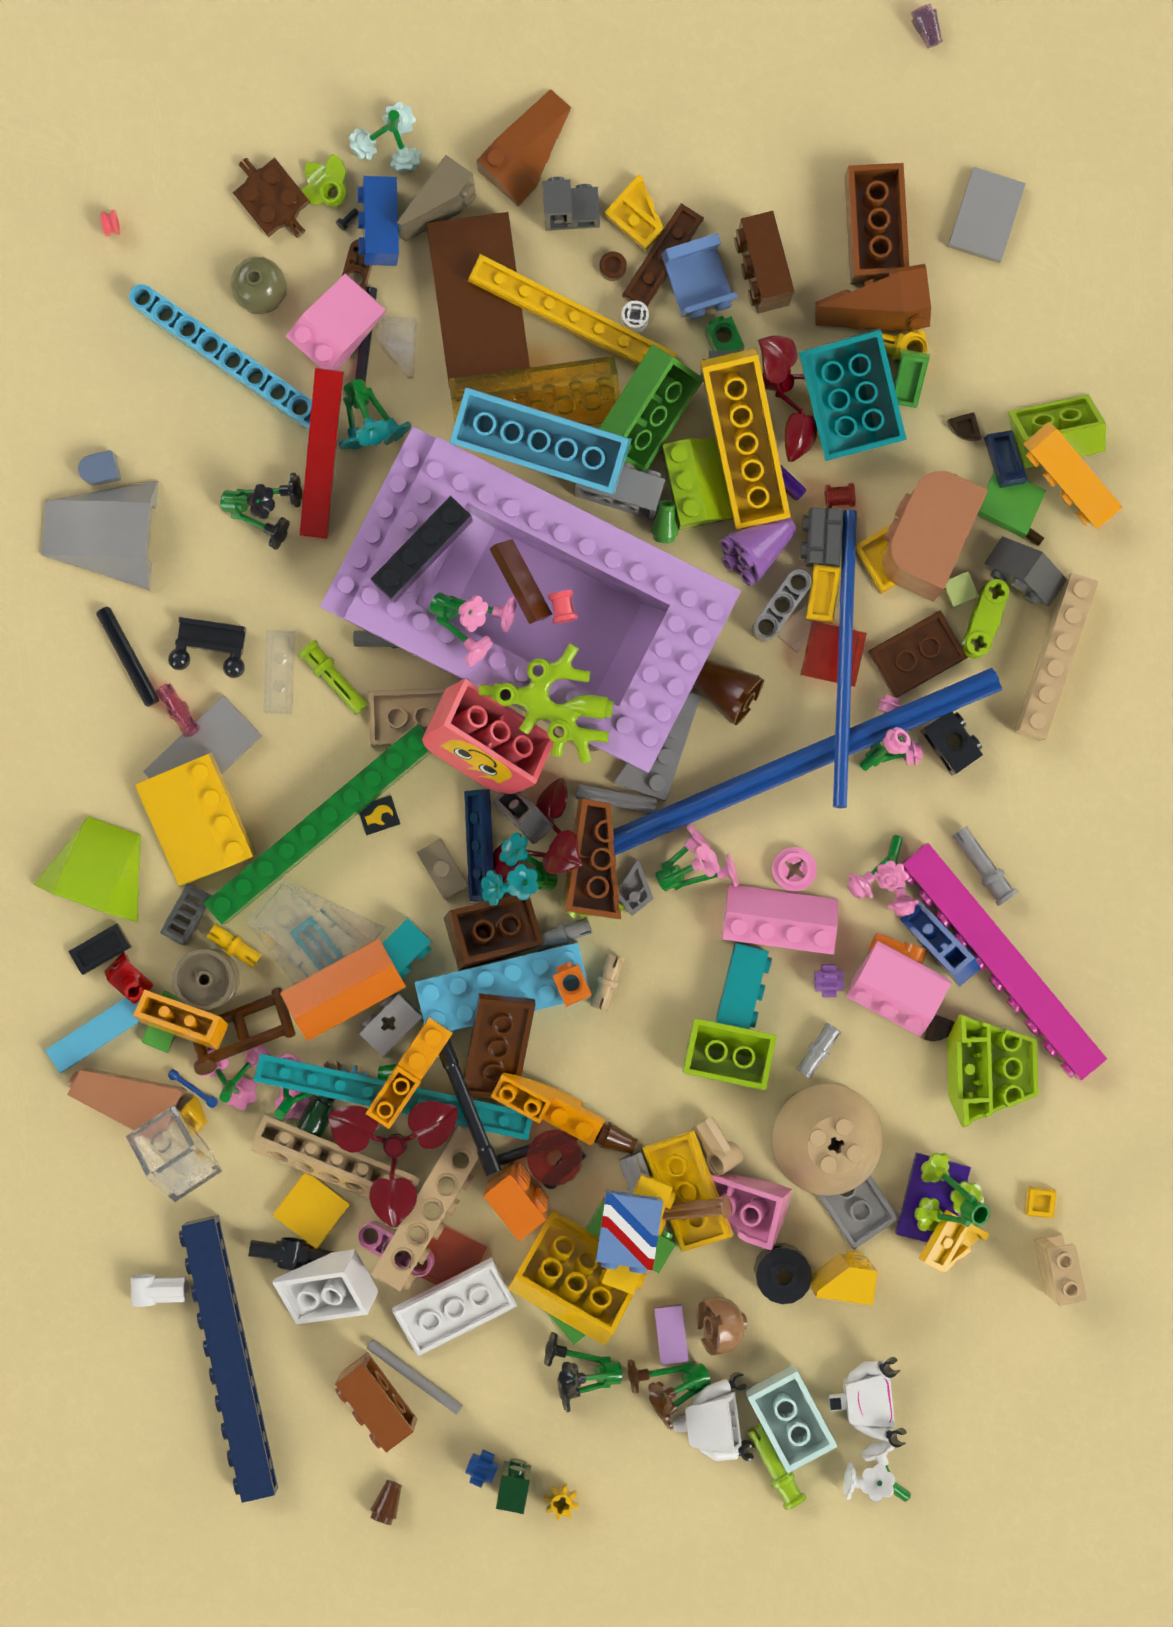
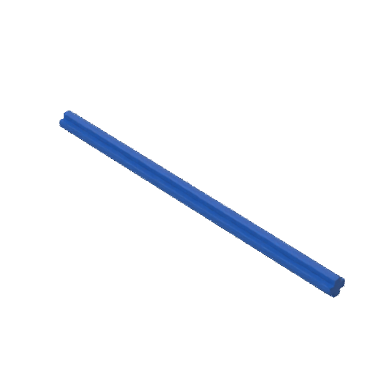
(803, 761)

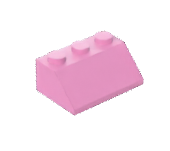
(898, 988)

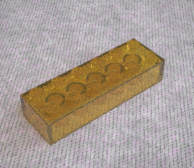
(571, 390)

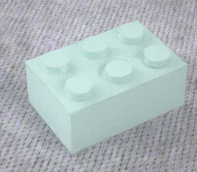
(790, 1418)

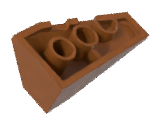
(524, 148)
(890, 304)

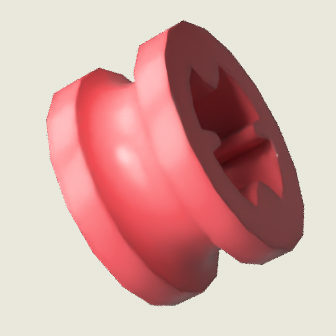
(110, 223)

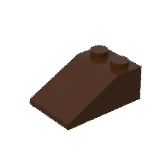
(490, 932)

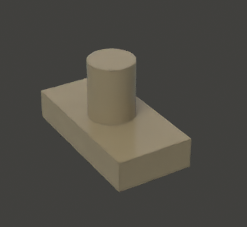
(442, 869)

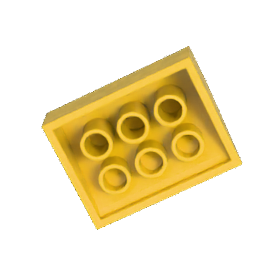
(195, 819)
(566, 1280)

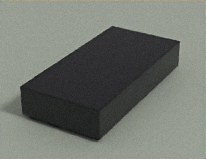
(100, 949)

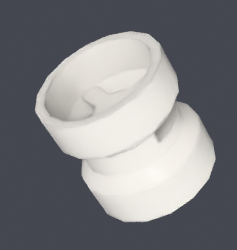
(635, 321)

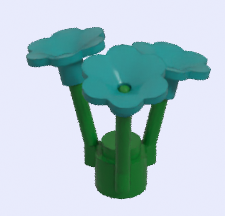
(372, 432)
(521, 881)

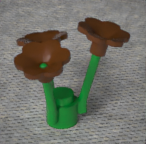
(661, 1399)

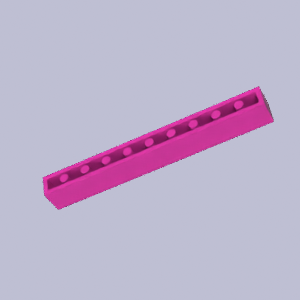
(1003, 962)

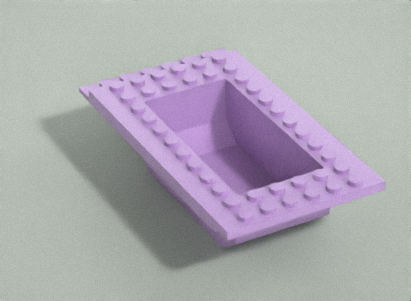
(639, 610)

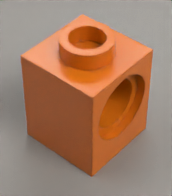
(571, 997)

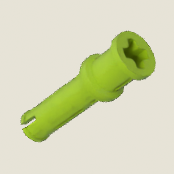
(325, 668)
(781, 1480)

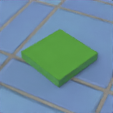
(1011, 506)

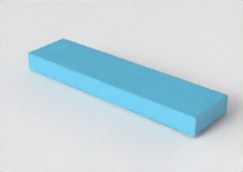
(93, 1035)

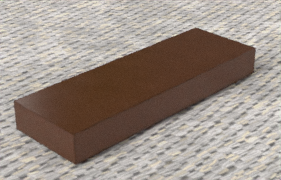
(520, 581)

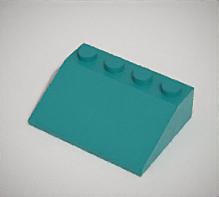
(852, 395)

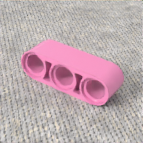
(385, 1236)

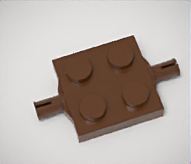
(271, 197)

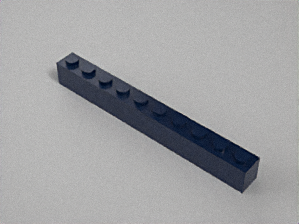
(229, 1359)

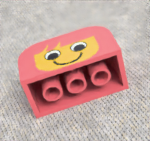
(486, 740)

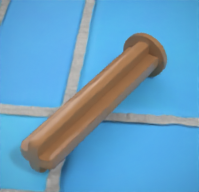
(699, 1209)

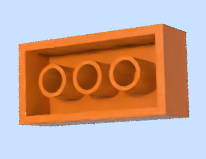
(517, 1200)

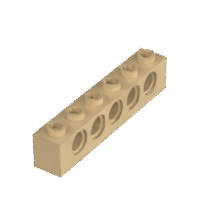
(320, 1157)
(386, 1269)

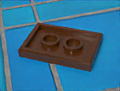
(917, 654)

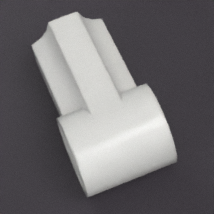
(149, 1290)

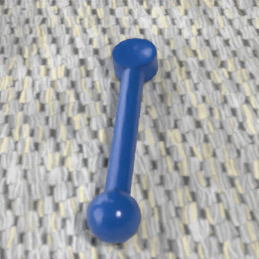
(210, 1101)

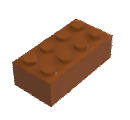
(876, 220)

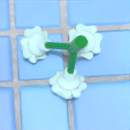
(398, 122)

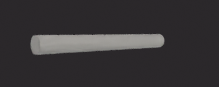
(414, 1376)

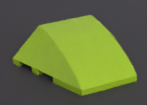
(97, 869)
(988, 1069)

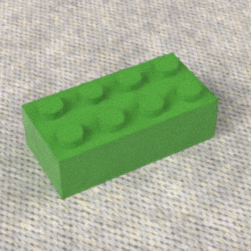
(651, 405)

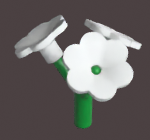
(877, 1481)

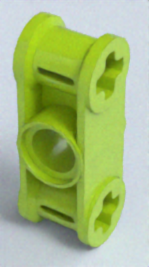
(985, 618)

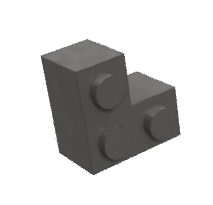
(570, 207)
(1026, 571)

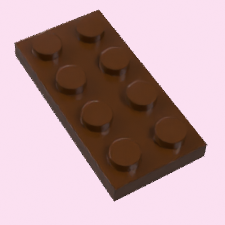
(497, 1041)

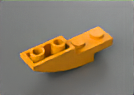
(408, 1072)
(548, 1104)

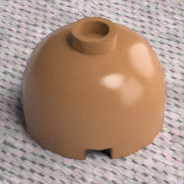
(722, 1325)

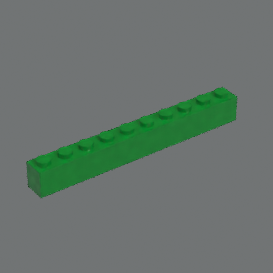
(318, 826)

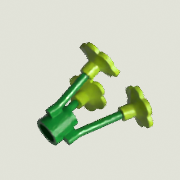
(966, 1198)

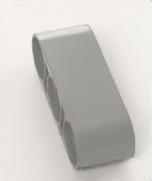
(788, 594)

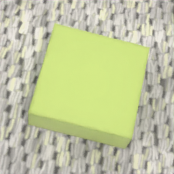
(960, 589)

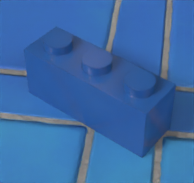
(378, 220)

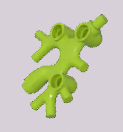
(539, 706)

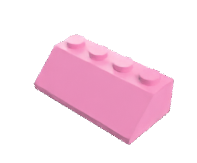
(780, 919)

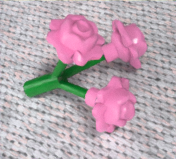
(890, 876)

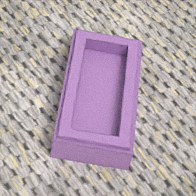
(671, 1334)

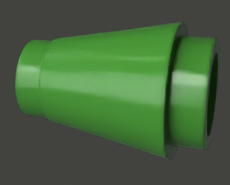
(665, 522)

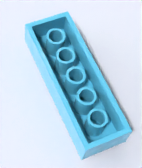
(540, 440)
(454, 996)

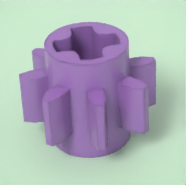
(829, 980)

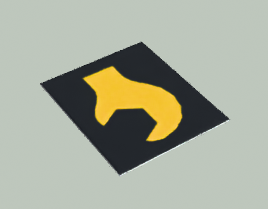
(379, 815)

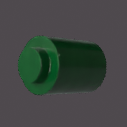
(315, 1116)

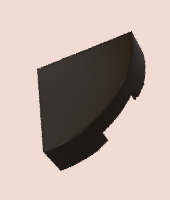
(965, 427)
(938, 1029)

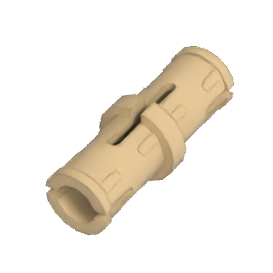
(607, 982)

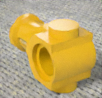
(895, 344)

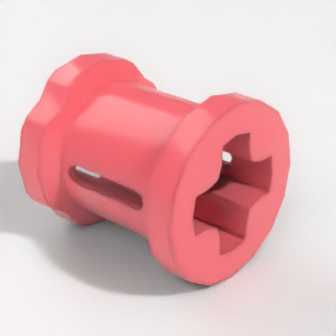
(562, 606)

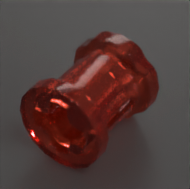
(840, 495)

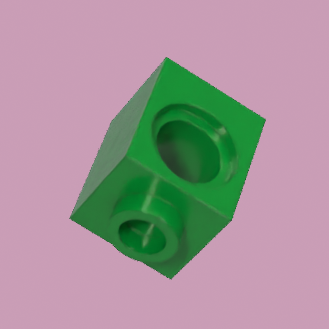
(723, 325)

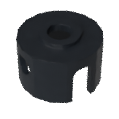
(780, 1257)

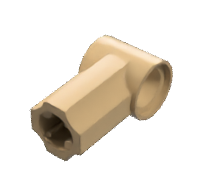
(720, 1153)

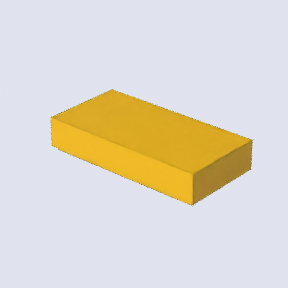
(823, 593)

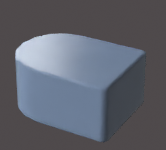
(99, 468)

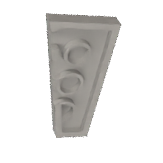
(660, 777)

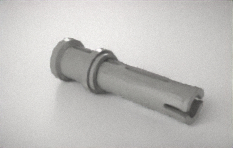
(992, 877)

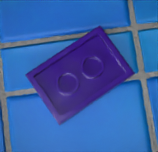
(918, 1189)

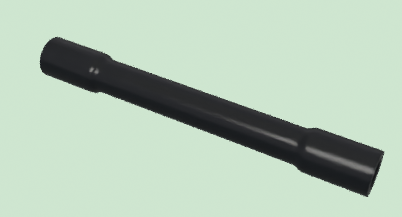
(484, 1148)

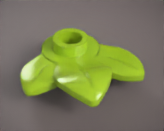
(323, 180)

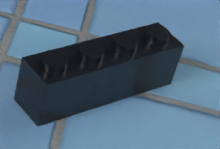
(422, 549)

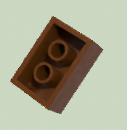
(764, 262)

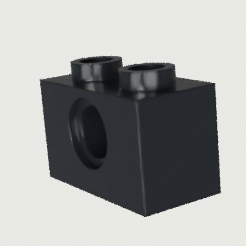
(937, 734)

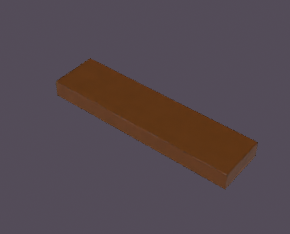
(652, 271)

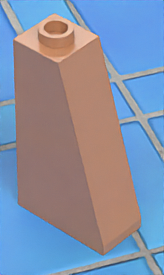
(123, 1097)

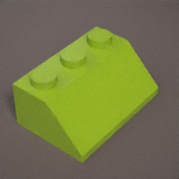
(1073, 417)
(696, 482)
(729, 1054)

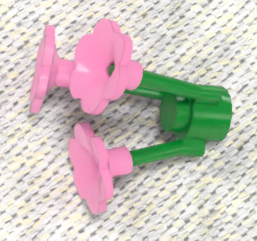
(472, 615)
(673, 876)

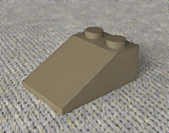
(440, 198)

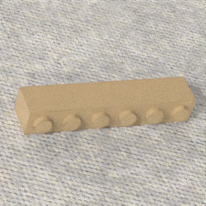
(1056, 657)

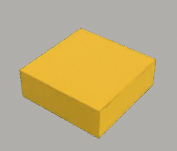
(1040, 1202)

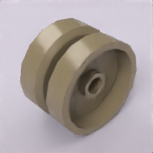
(190, 984)

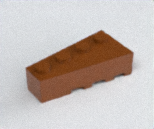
(593, 886)

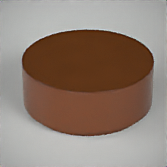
(613, 266)

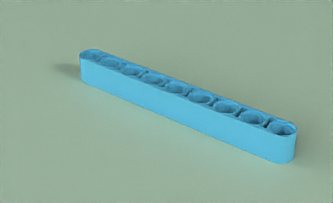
(222, 354)

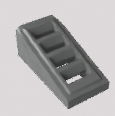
(177, 909)

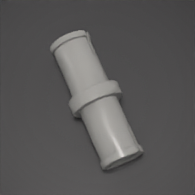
(565, 933)
(818, 1050)

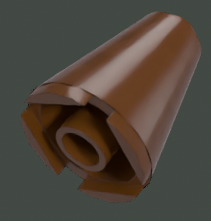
(728, 689)

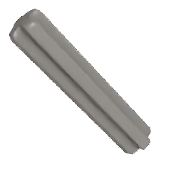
(617, 798)

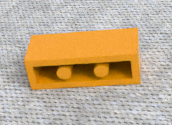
(180, 1019)

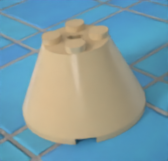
(805, 1132)

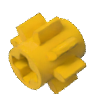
(555, 1497)

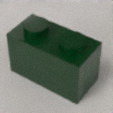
(514, 1486)

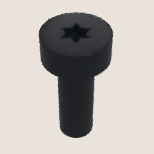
(342, 223)

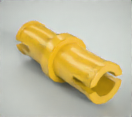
(234, 945)

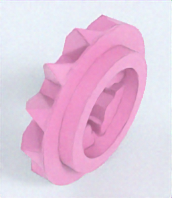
(807, 868)

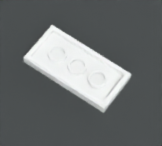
(454, 1307)

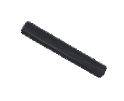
(127, 656)

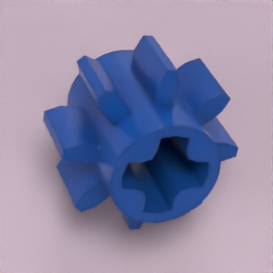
(481, 1468)

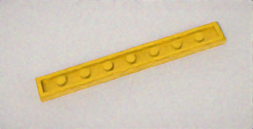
(561, 311)

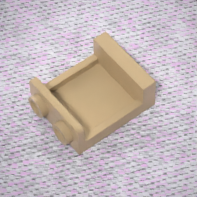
(1060, 1270)

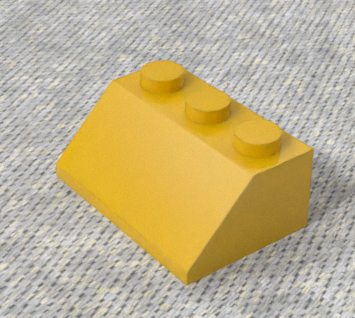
(846, 1279)

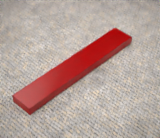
(321, 453)

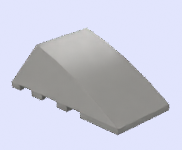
(103, 532)

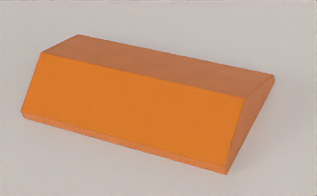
(342, 989)

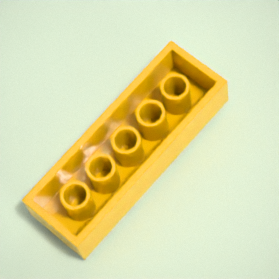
(745, 438)

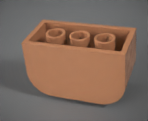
(930, 532)

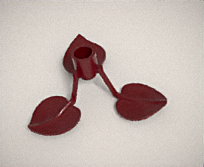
(778, 356)
(563, 851)
(353, 1129)

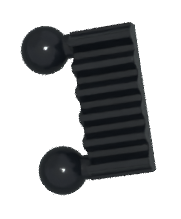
(212, 637)

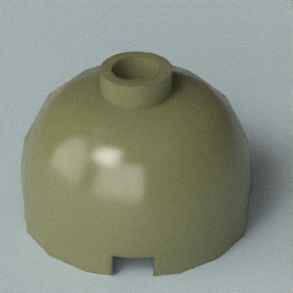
(258, 285)

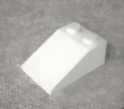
(328, 1288)

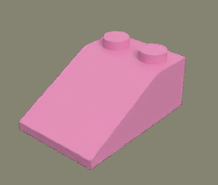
(336, 324)

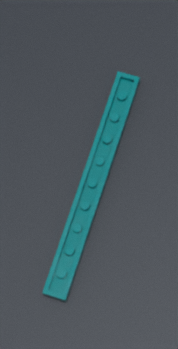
(363, 1090)

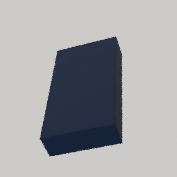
(1005, 459)

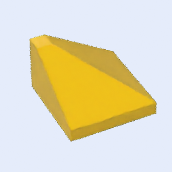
(194, 1114)

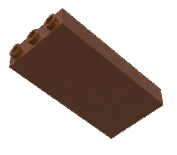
(476, 326)

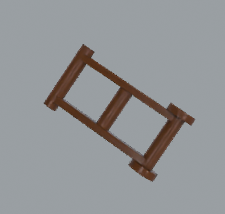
(207, 1062)

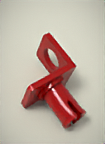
(127, 978)

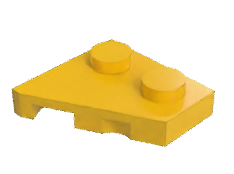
(635, 214)
(949, 1243)

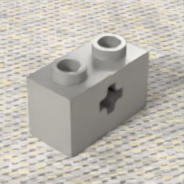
(385, 1039)

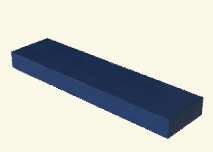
(478, 839)

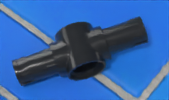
(288, 1253)

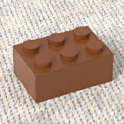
(375, 1403)

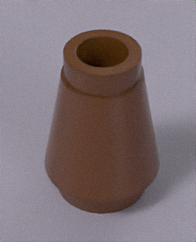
(615, 1139)
(387, 1503)

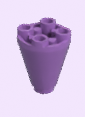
(756, 548)

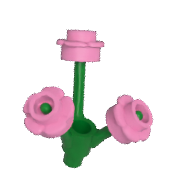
(895, 742)

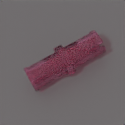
(177, 710)

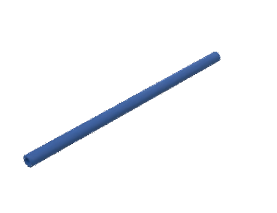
(844, 659)

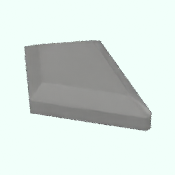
(634, 890)

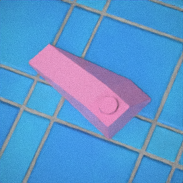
(756, 1207)

